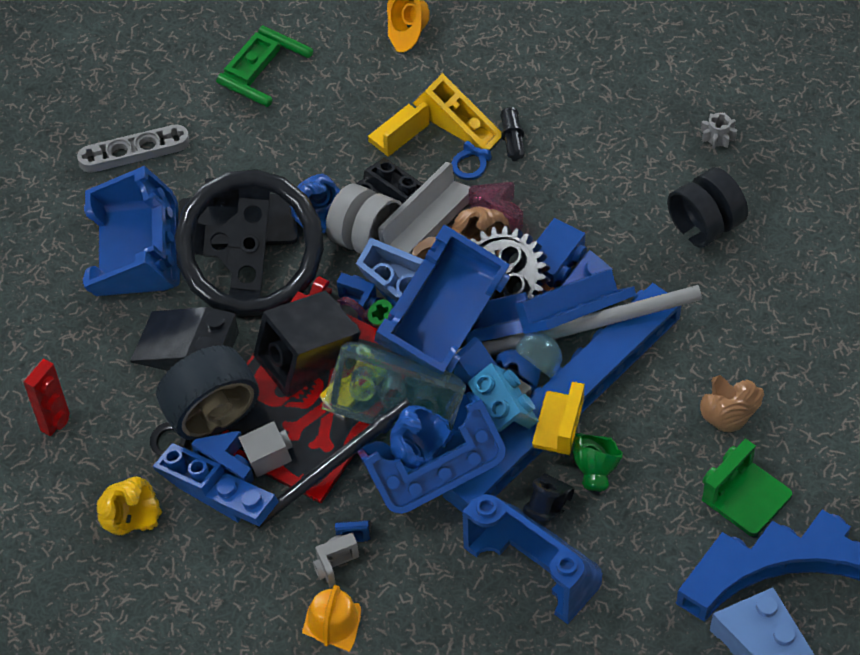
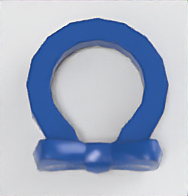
(469, 149)

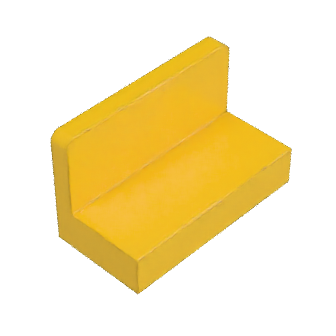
(400, 128)
(559, 420)

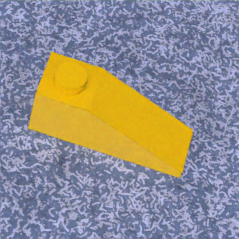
(457, 114)

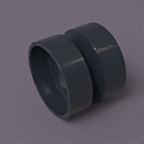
(710, 203)

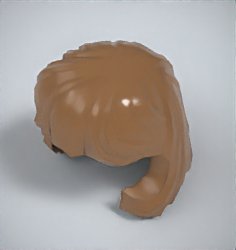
(478, 219)
(730, 405)

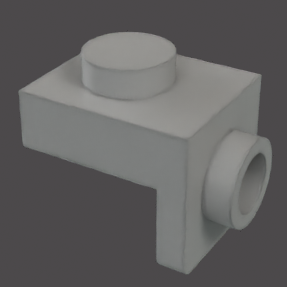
(334, 553)

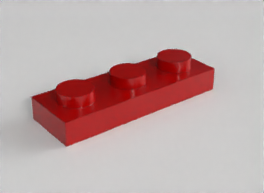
(47, 398)

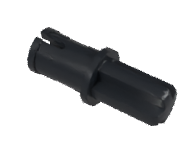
(512, 133)

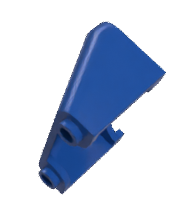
(135, 235)
(442, 301)
(471, 452)
(495, 524)

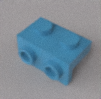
(503, 397)

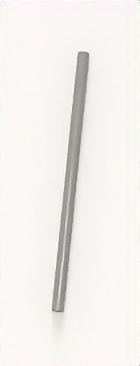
(604, 317)

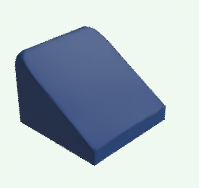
(359, 529)

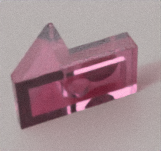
(497, 197)

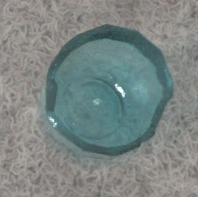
(541, 352)

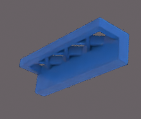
(571, 302)

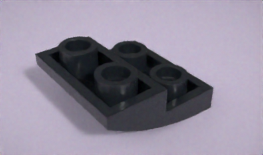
(389, 180)

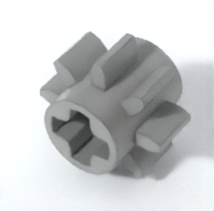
(719, 130)

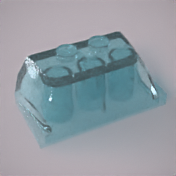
(376, 380)

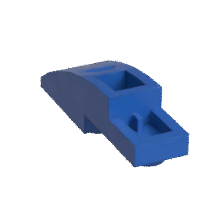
(213, 486)

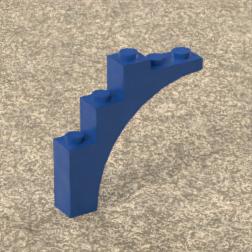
(778, 551)

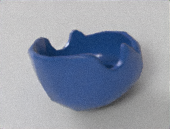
(520, 366)

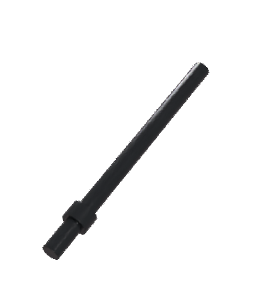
(382, 424)

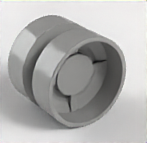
(357, 216)

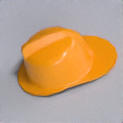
(405, 13)
(333, 618)

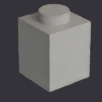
(266, 448)

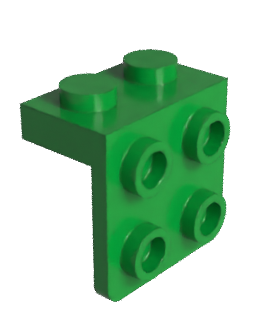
(744, 490)

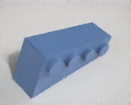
(388, 267)
(759, 627)

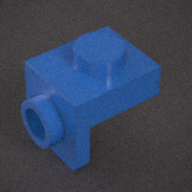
(357, 289)

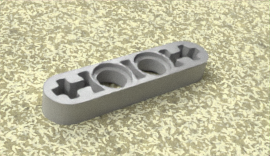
(132, 144)

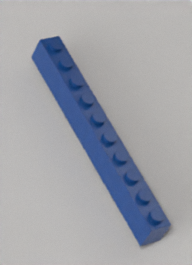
(596, 366)

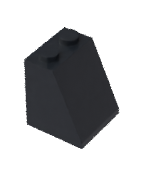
(303, 340)

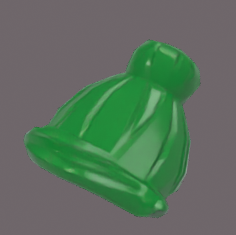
(596, 459)

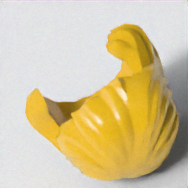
(126, 498)

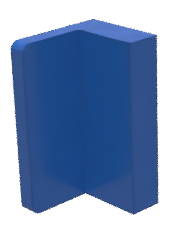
(498, 318)

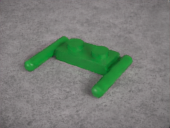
(254, 58)

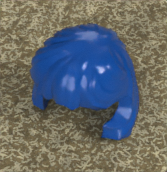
(321, 193)
(418, 436)

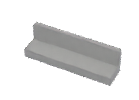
(425, 211)

